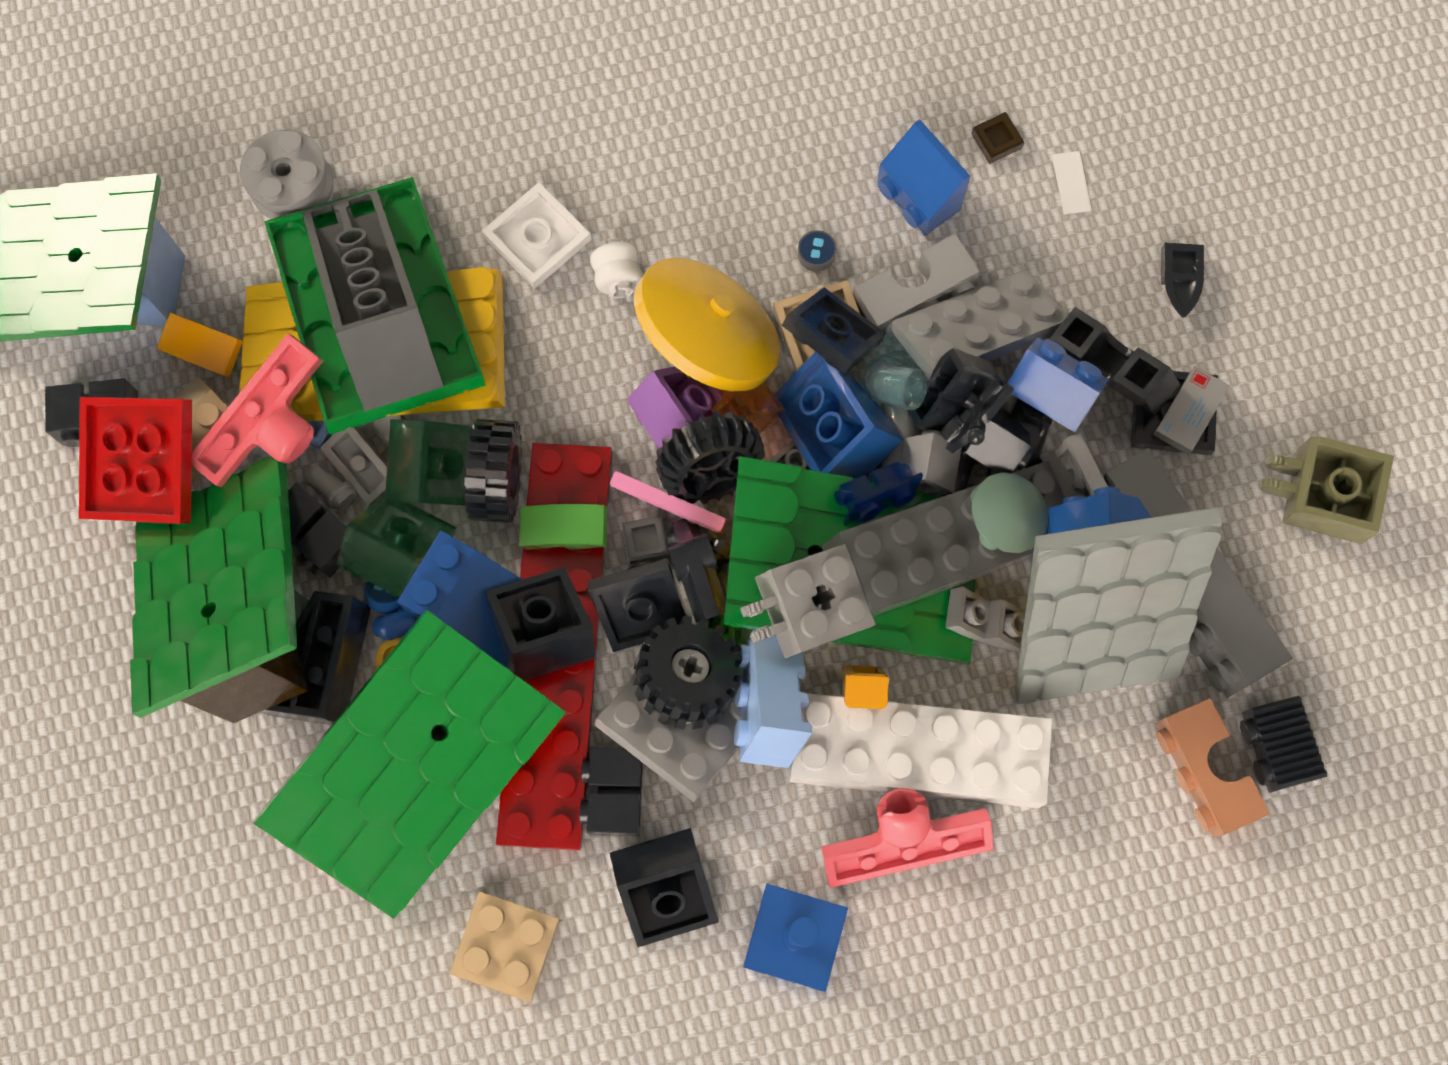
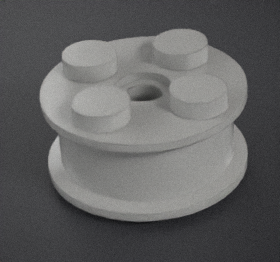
(285, 173)

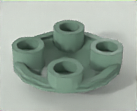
(1008, 513)

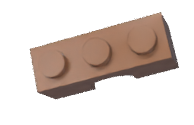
(1220, 803)

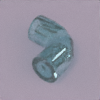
(895, 380)

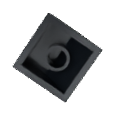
(541, 624)
(663, 887)

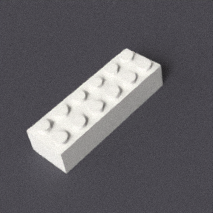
(926, 750)

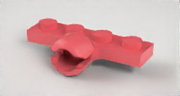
(261, 415)
(906, 840)

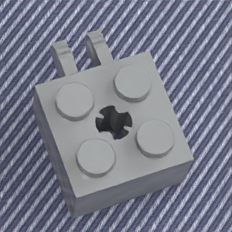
(788, 597)

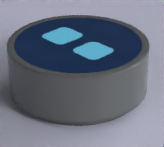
(817, 250)

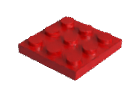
(135, 459)

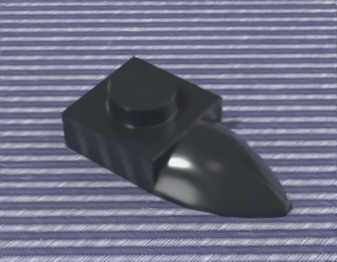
(1182, 275)

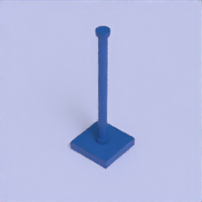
(795, 937)

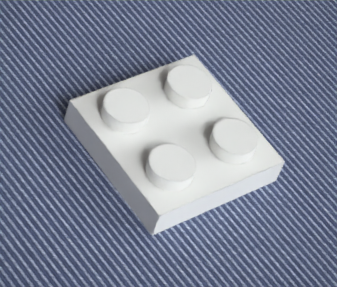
(536, 235)

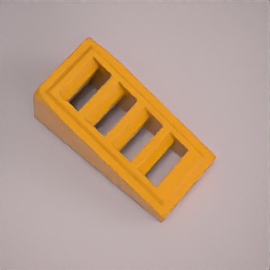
(865, 686)

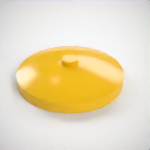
(706, 324)

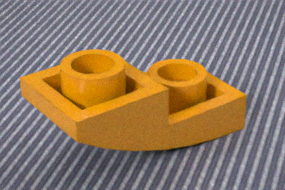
(199, 344)

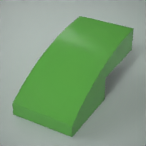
(563, 525)

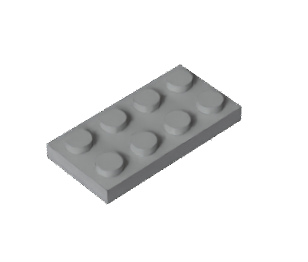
(981, 321)

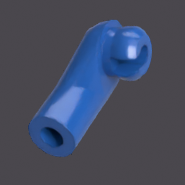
(393, 624)

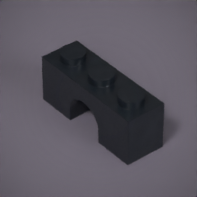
(1129, 372)

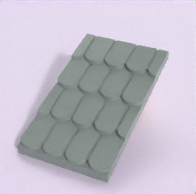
(1114, 604)

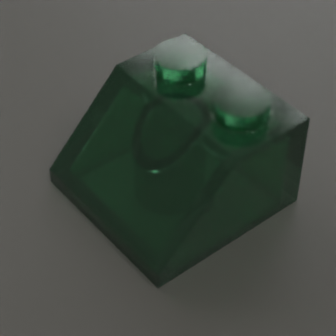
(427, 462)
(389, 543)

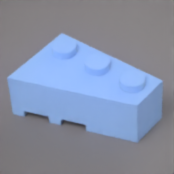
(770, 705)

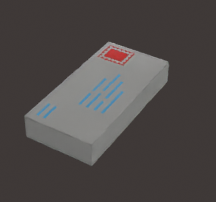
(1191, 410)

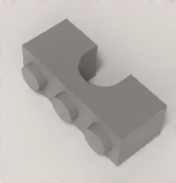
(947, 274)

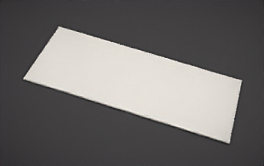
(1071, 182)

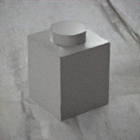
(929, 455)

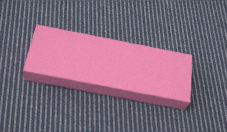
(669, 502)

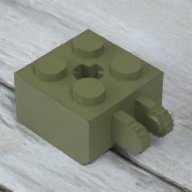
(1332, 488)

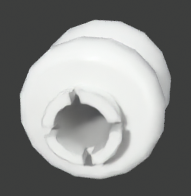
(616, 268)

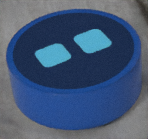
(380, 599)

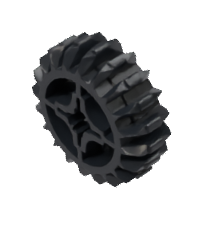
(704, 456)

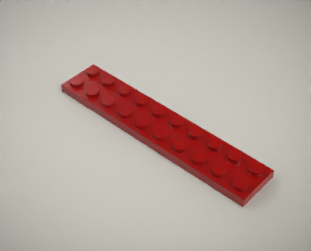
(545, 795)

